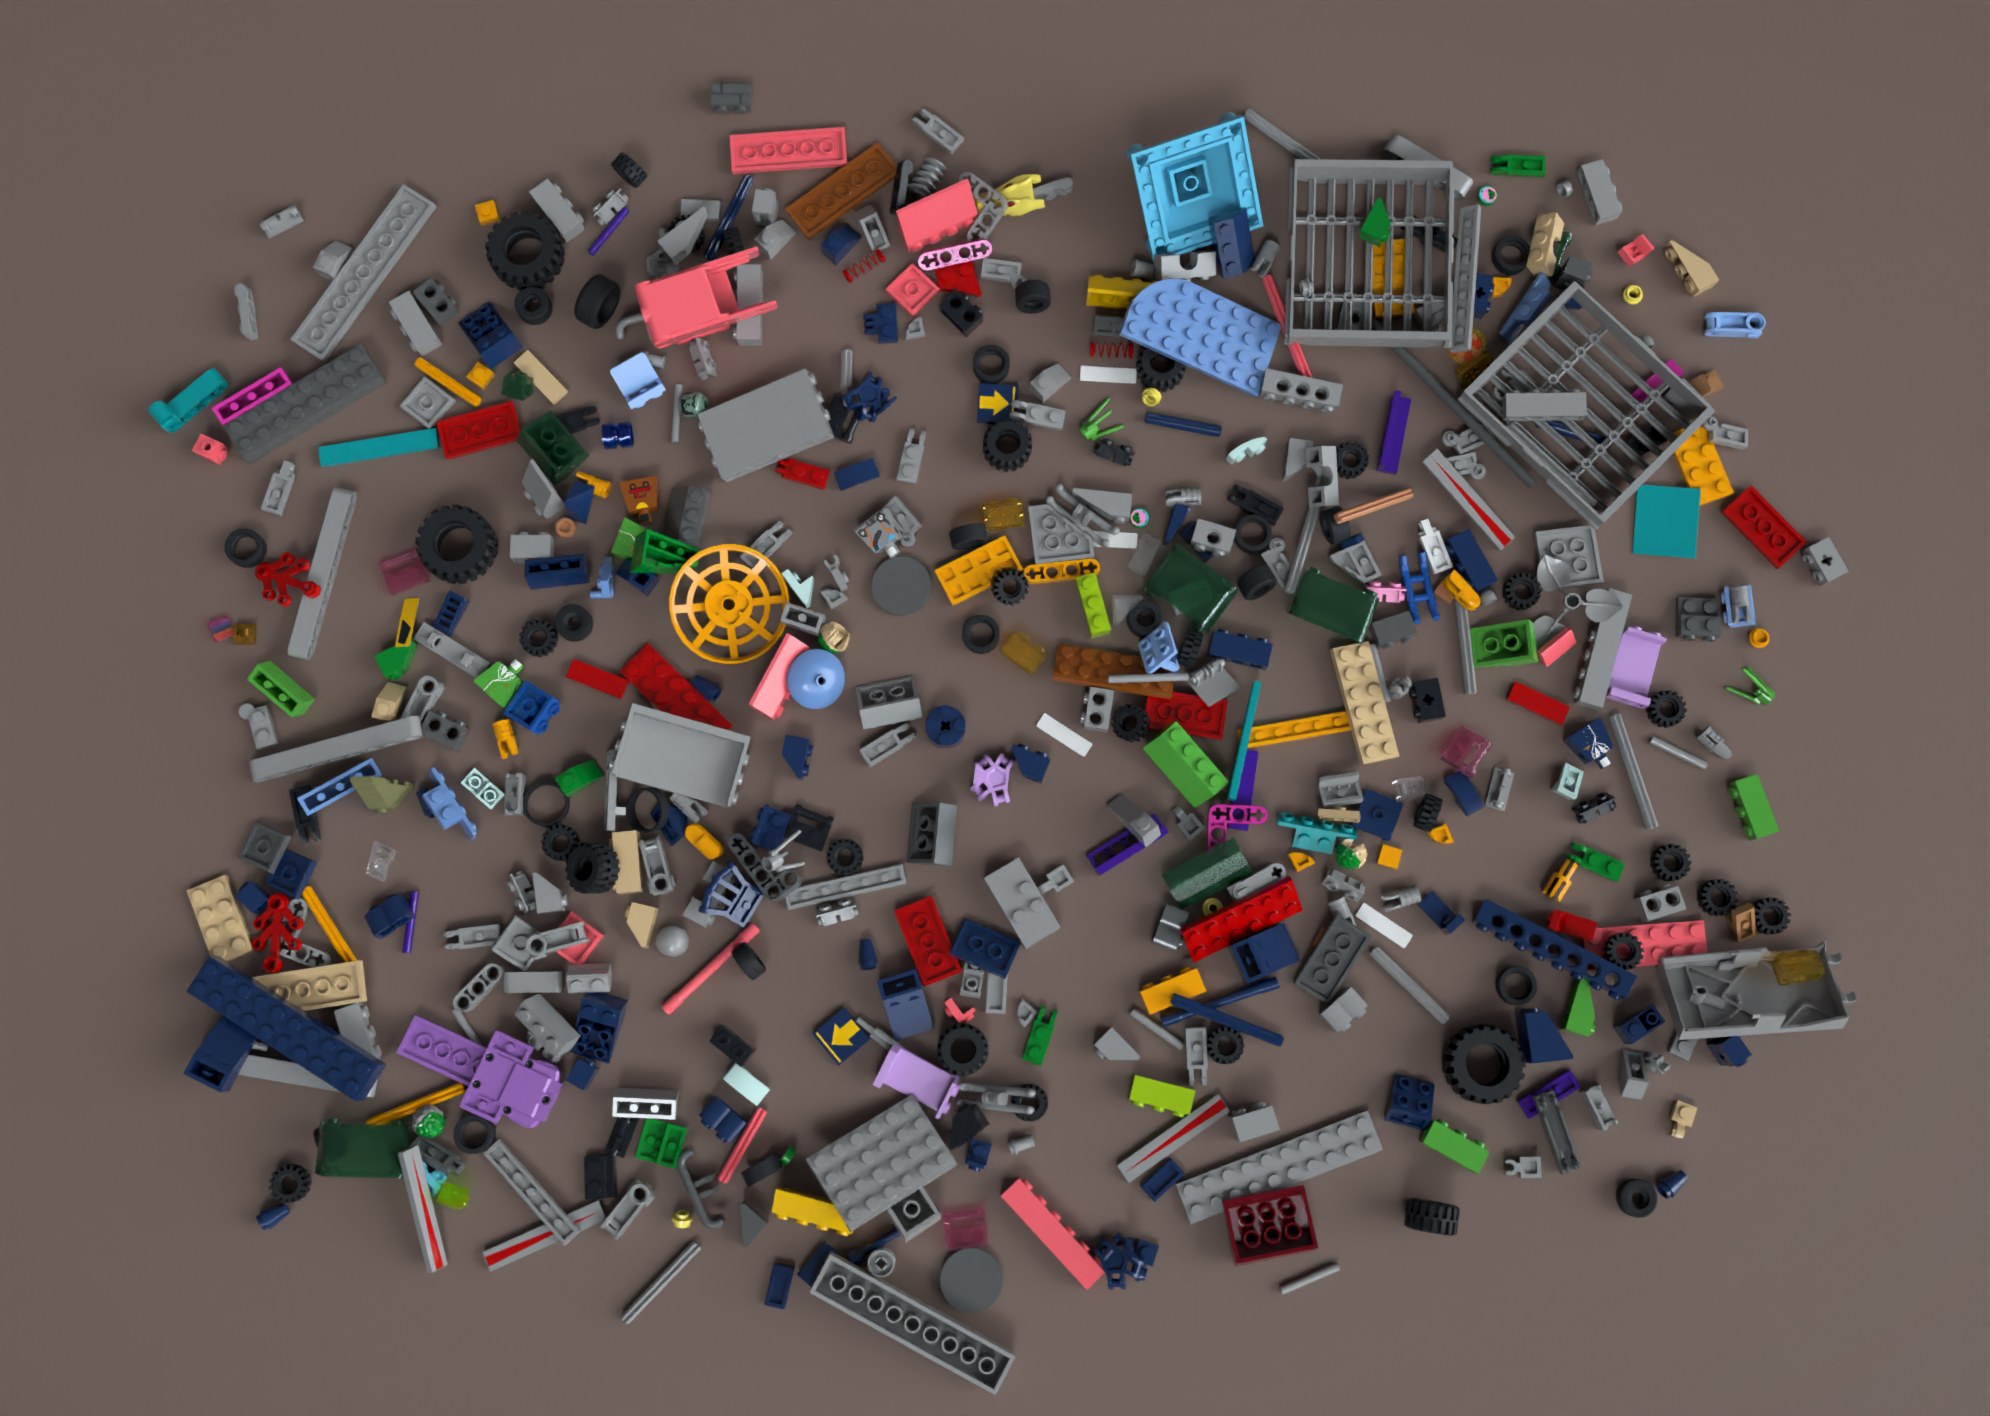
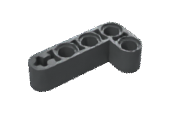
(756, 868)

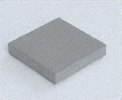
(427, 403)
(512, 943)

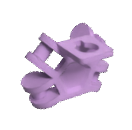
(994, 778)

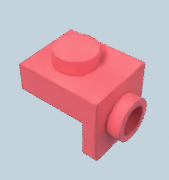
(1635, 250)
(953, 1011)

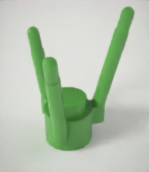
(1089, 427)
(1762, 693)

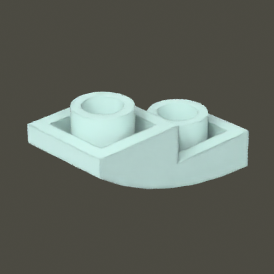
(1251, 447)
(482, 788)
(746, 1084)

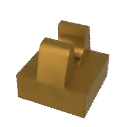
(244, 634)

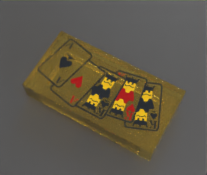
(1472, 370)

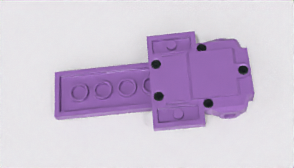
(498, 1076)

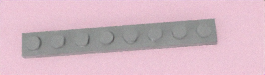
(1465, 278)

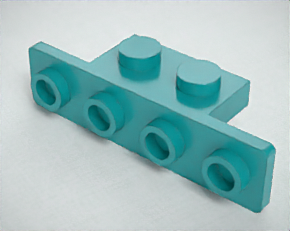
(1315, 834)

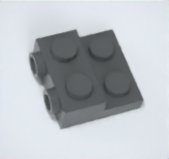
(1697, 619)

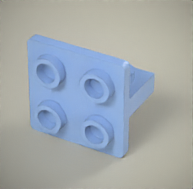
(1159, 650)

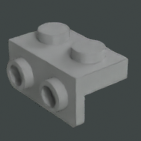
(1339, 789)

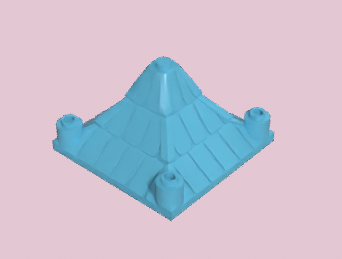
(1192, 180)

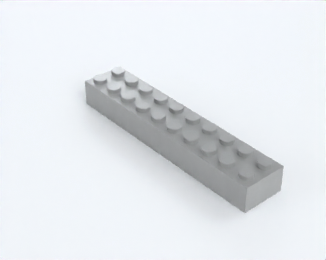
(912, 1322)

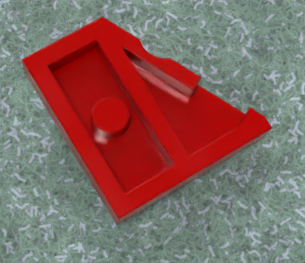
(958, 277)

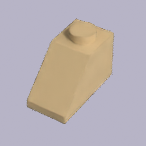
(389, 703)
(641, 922)

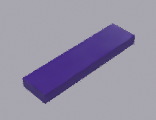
(1245, 790)

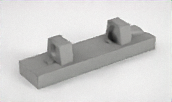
(451, 650)
(610, 808)

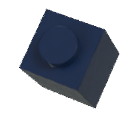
(253, 897)
(583, 1073)

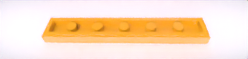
(1297, 729)

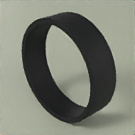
(525, 804)
(631, 815)

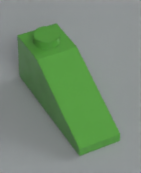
(1579, 1012)

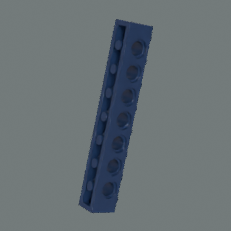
(1623, 979)

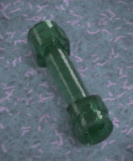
(1565, 241)

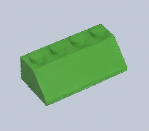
(1185, 764)

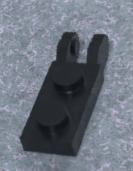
(900, 185)
(575, 422)
(1256, 504)
(301, 819)

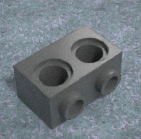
(434, 303)
(442, 734)

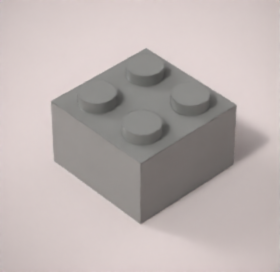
(1253, 1122)
(913, 1214)

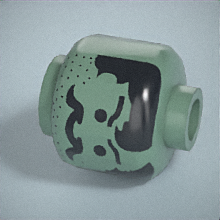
(692, 404)

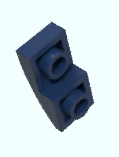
(857, 474)
(1465, 793)

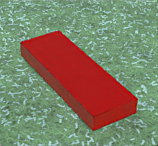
(597, 679)
(1538, 703)

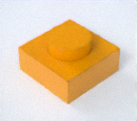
(487, 212)
(480, 375)

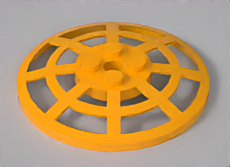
(728, 590)

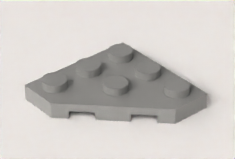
(1057, 537)

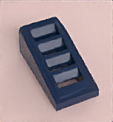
(1177, 518)
(456, 616)

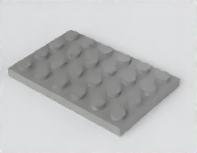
(881, 1162)

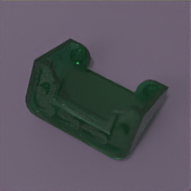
(1191, 588)
(1333, 605)
(360, 1149)

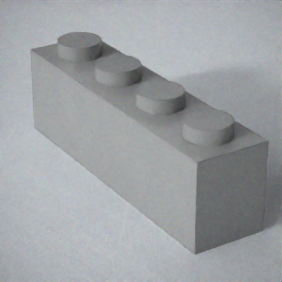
(748, 293)
(1544, 406)

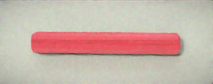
(742, 1145)

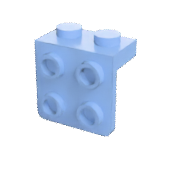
(637, 380)

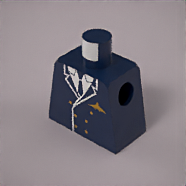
(1591, 743)

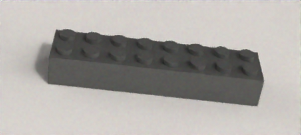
(305, 404)

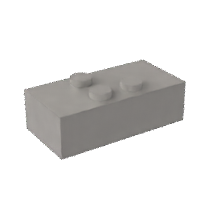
(1022, 903)

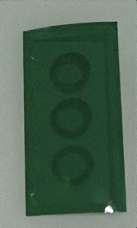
(1207, 873)

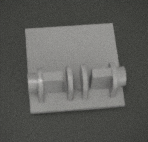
(1212, 682)

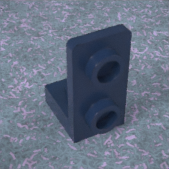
(1440, 913)

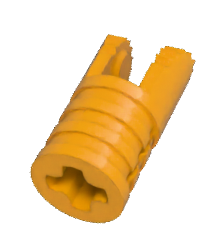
(602, 487)
(504, 735)

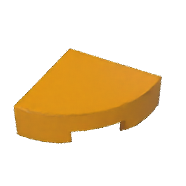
(1501, 286)
(1441, 835)
(1300, 860)

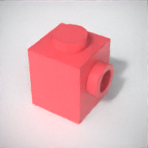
(210, 449)

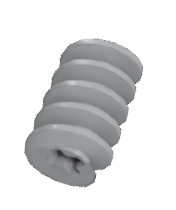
(925, 177)

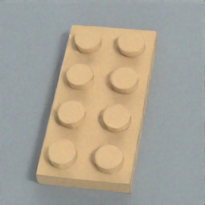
(220, 919)

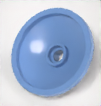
(804, 676)

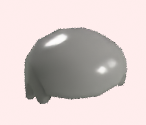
(672, 941)

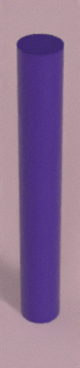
(608, 231)
(410, 925)

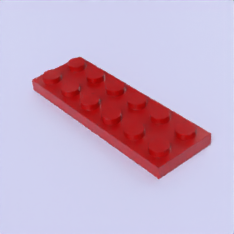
(669, 690)
(1241, 919)

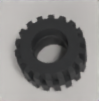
(1155, 379)
(1007, 429)
(592, 867)
(944, 1049)
(1432, 1216)

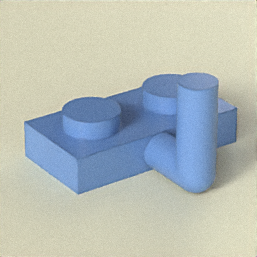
(605, 581)

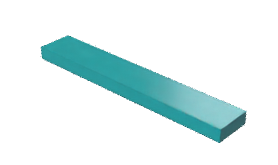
(378, 447)
(1243, 741)

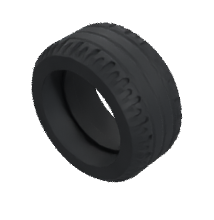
(597, 301)

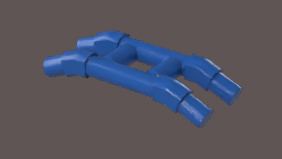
(1422, 577)

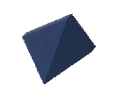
(579, 501)
(675, 825)

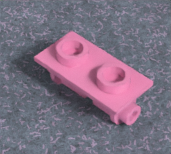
(1392, 591)

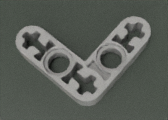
(989, 209)
(317, 952)

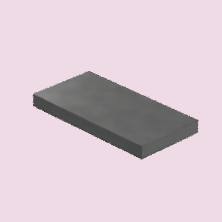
(1332, 959)

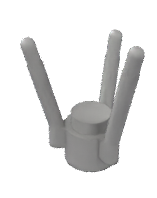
(775, 860)

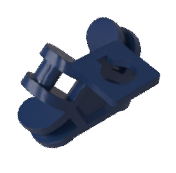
(870, 394)
(1116, 1260)

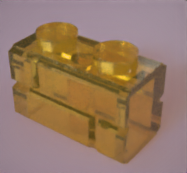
(1003, 515)
(1024, 653)
(1797, 967)

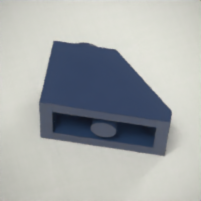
(839, 243)

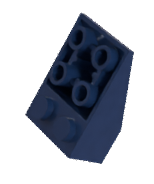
(490, 335)
(1264, 953)
(905, 1004)
(599, 1025)
(221, 1055)

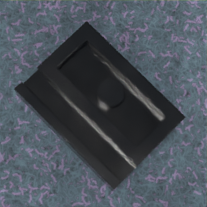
(600, 1176)

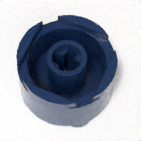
(945, 715)

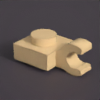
(1682, 1115)

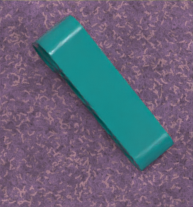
(189, 401)

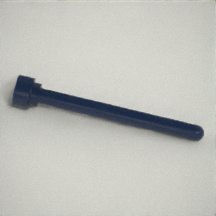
(858, 1254)

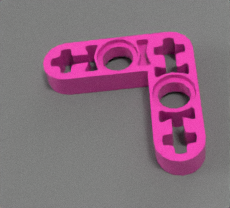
(1222, 823)

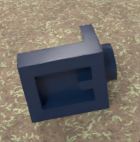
(978, 1155)

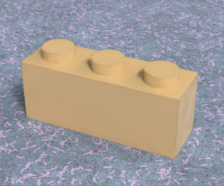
(629, 854)

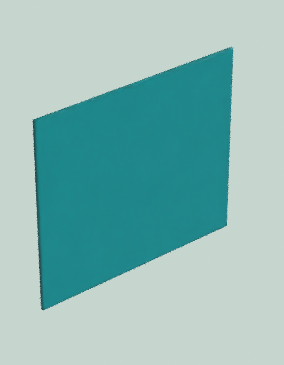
(1666, 521)

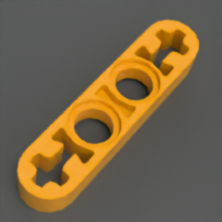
(1061, 569)

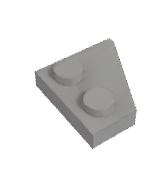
(1357, 563)

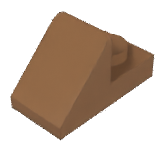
(1707, 383)
(1742, 922)

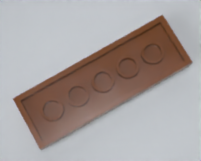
(842, 191)
(1092, 667)

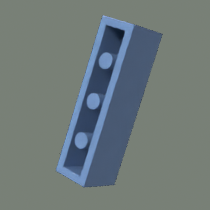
(336, 787)

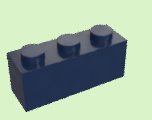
(1470, 561)
(557, 571)
(1240, 649)

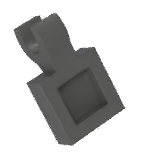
(1188, 825)

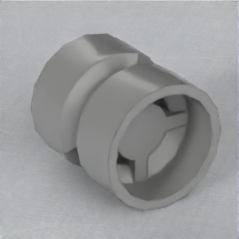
(881, 1262)

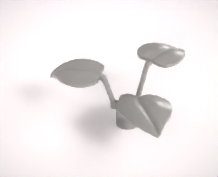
(1555, 573)

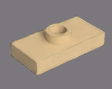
(1339, 814)

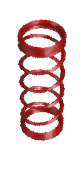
(879, 254)
(1092, 350)

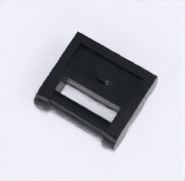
(838, 417)
(809, 835)

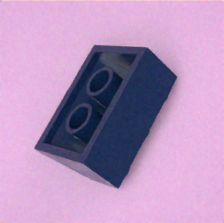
(1232, 242)

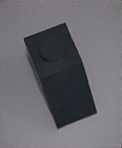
(966, 1125)

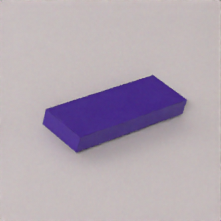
(1562, 1086)

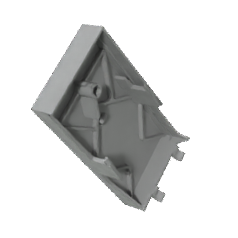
(1741, 996)

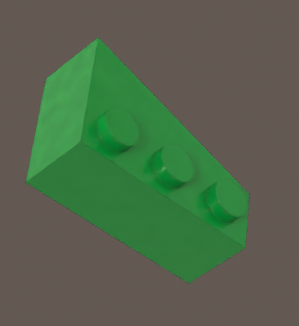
(660, 554)

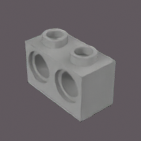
(765, 207)
(1102, 710)
(1660, 906)

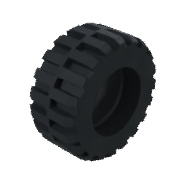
(518, 228)
(438, 527)
(1509, 1054)

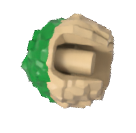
(833, 637)
(1350, 855)

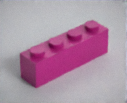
(252, 395)

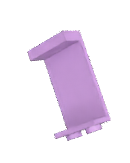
(1634, 667)
(918, 1078)

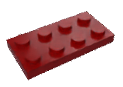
(479, 430)
(1763, 527)
(1190, 713)
(927, 941)

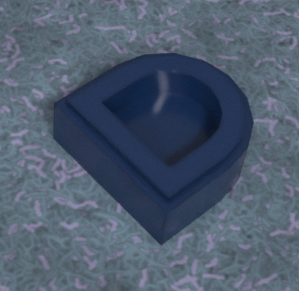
(1353, 540)

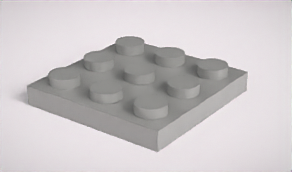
(1577, 549)

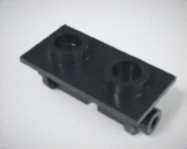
(1121, 453)
(1602, 803)
(621, 1136)

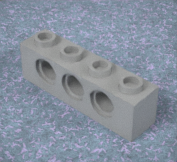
(1311, 386)

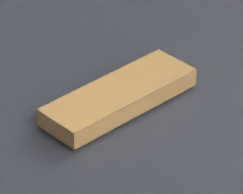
(542, 377)

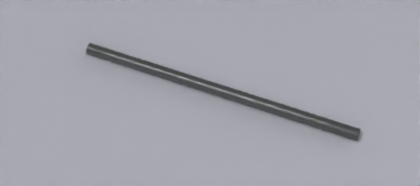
(1445, 396)

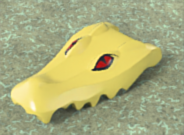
(1018, 194)

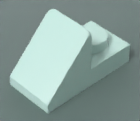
(802, 590)
(1568, 782)

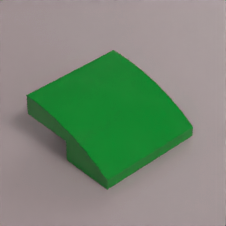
(660, 1142)

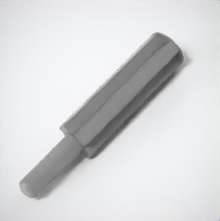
(846, 372)
(878, 1035)

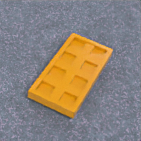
(1397, 277)
(1702, 467)
(975, 570)

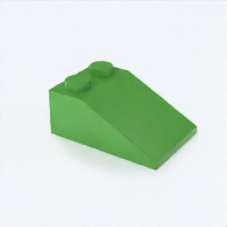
(1504, 644)

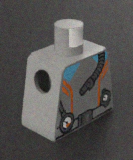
(880, 533)

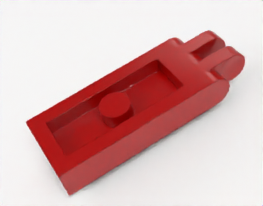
(803, 473)

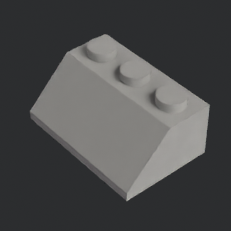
(888, 702)

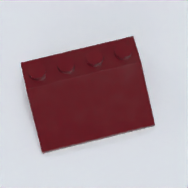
(1269, 1225)

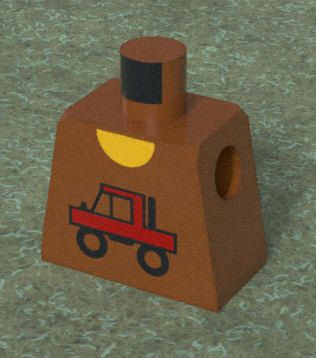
(641, 497)

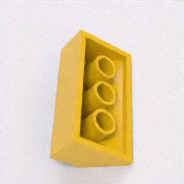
(1113, 292)
(808, 1208)

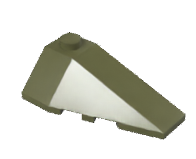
(380, 793)

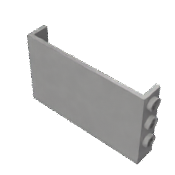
(765, 425)
(680, 756)

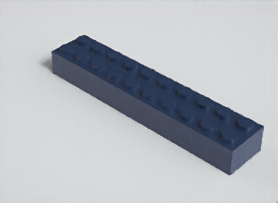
(286, 1028)

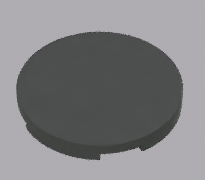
(901, 586)
(971, 1280)

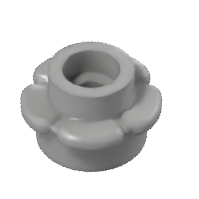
(1306, 287)

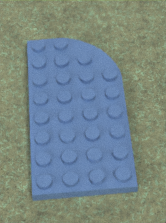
(1203, 332)

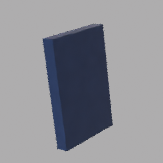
(985, 948)

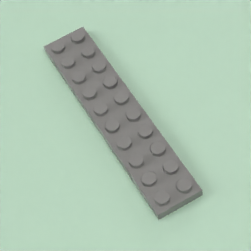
(363, 273)
(1280, 1165)

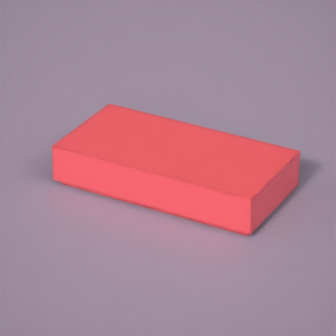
(1556, 646)

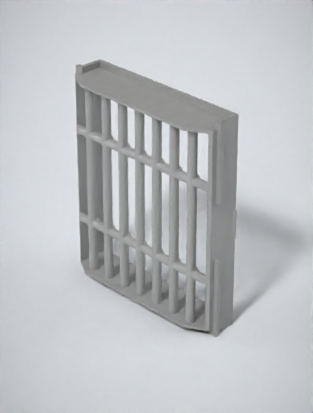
(1371, 173)
(1641, 351)

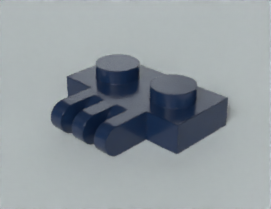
(883, 323)

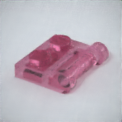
(407, 577)
(1461, 746)
(965, 1236)

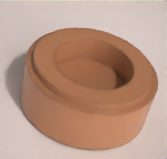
(565, 527)

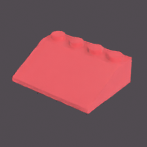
(936, 216)

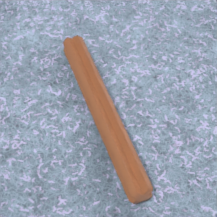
(1373, 505)

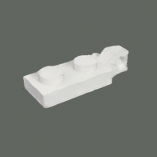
(1435, 548)

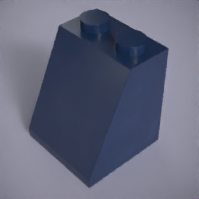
(1540, 1037)

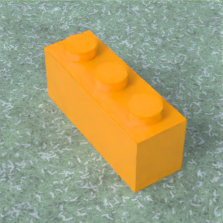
(1158, 996)

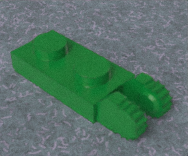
(1519, 165)
(1597, 862)
(1039, 1038)

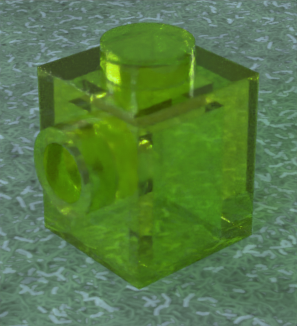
(452, 1196)

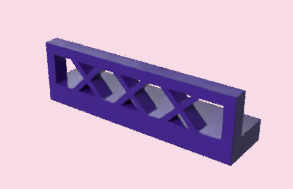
(1393, 433)
(1125, 854)

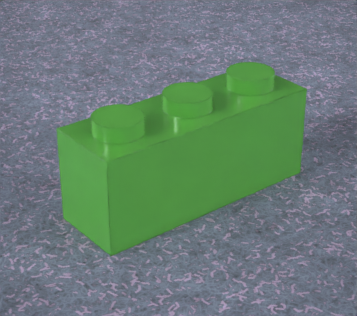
(281, 689)
(1753, 807)
(1454, 1145)

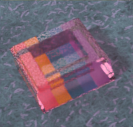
(220, 628)

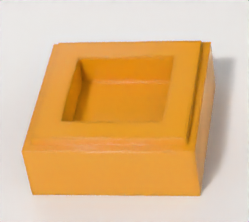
(1389, 856)

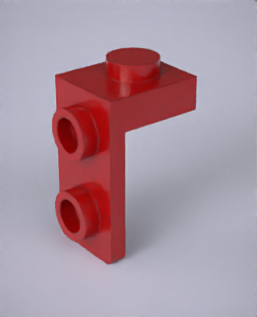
(1572, 924)

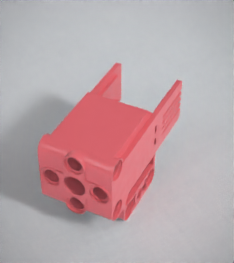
(695, 301)

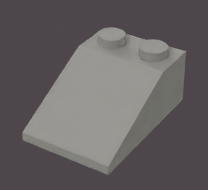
(541, 491)

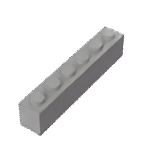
(1601, 656)

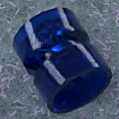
(617, 435)

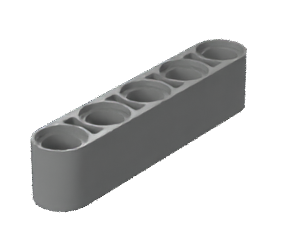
(1402, 149)

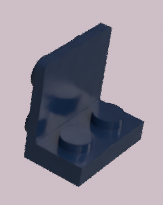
(770, 828)
(1410, 1102)

